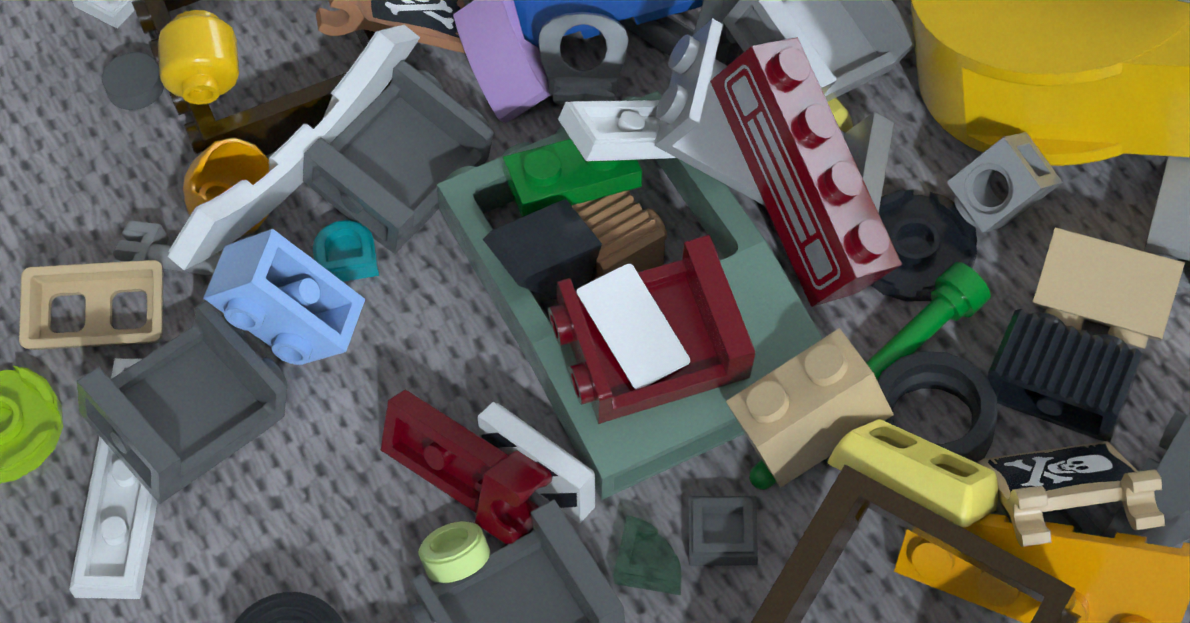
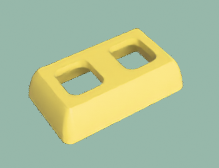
(920, 471)

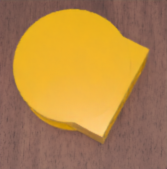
(1068, 72)

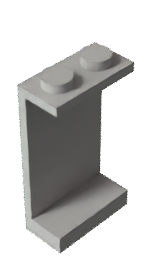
(700, 135)

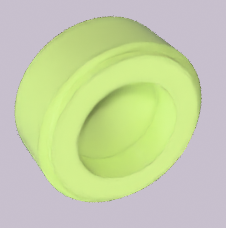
(454, 552)

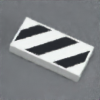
(571, 480)

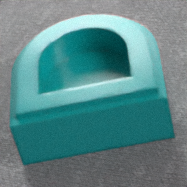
(346, 250)

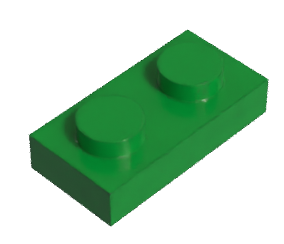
(561, 172)

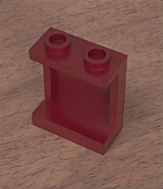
(699, 311)

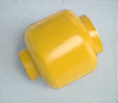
(198, 56)

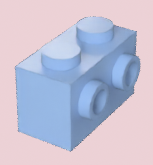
(284, 298)

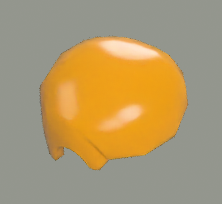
(220, 169)

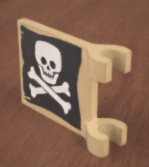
(1071, 479)

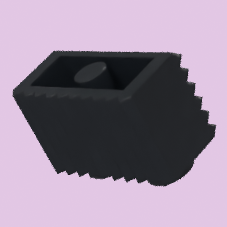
(1063, 374)

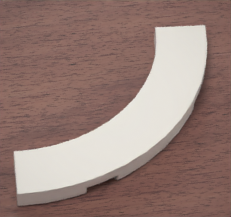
(244, 204)

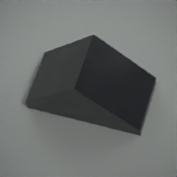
(546, 249)

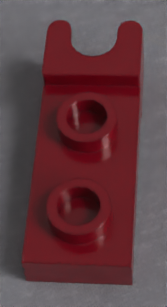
(464, 466)

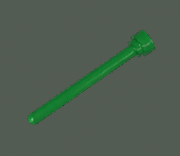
(957, 294)

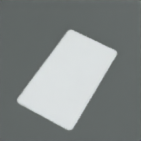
(633, 326)

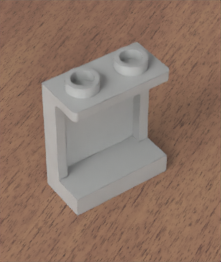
(841, 38)

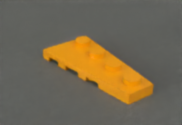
(1113, 577)

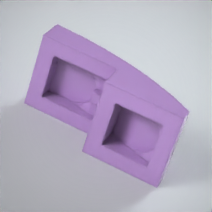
(501, 58)

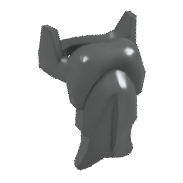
(574, 84)

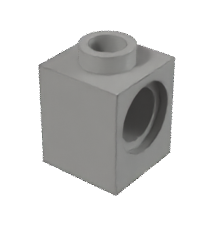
(1027, 175)

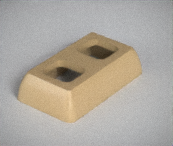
(99, 286)

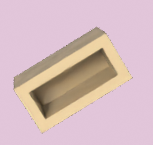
(1108, 286)
(809, 406)

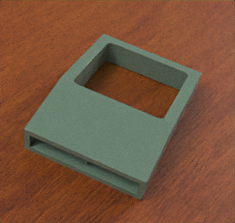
(664, 436)

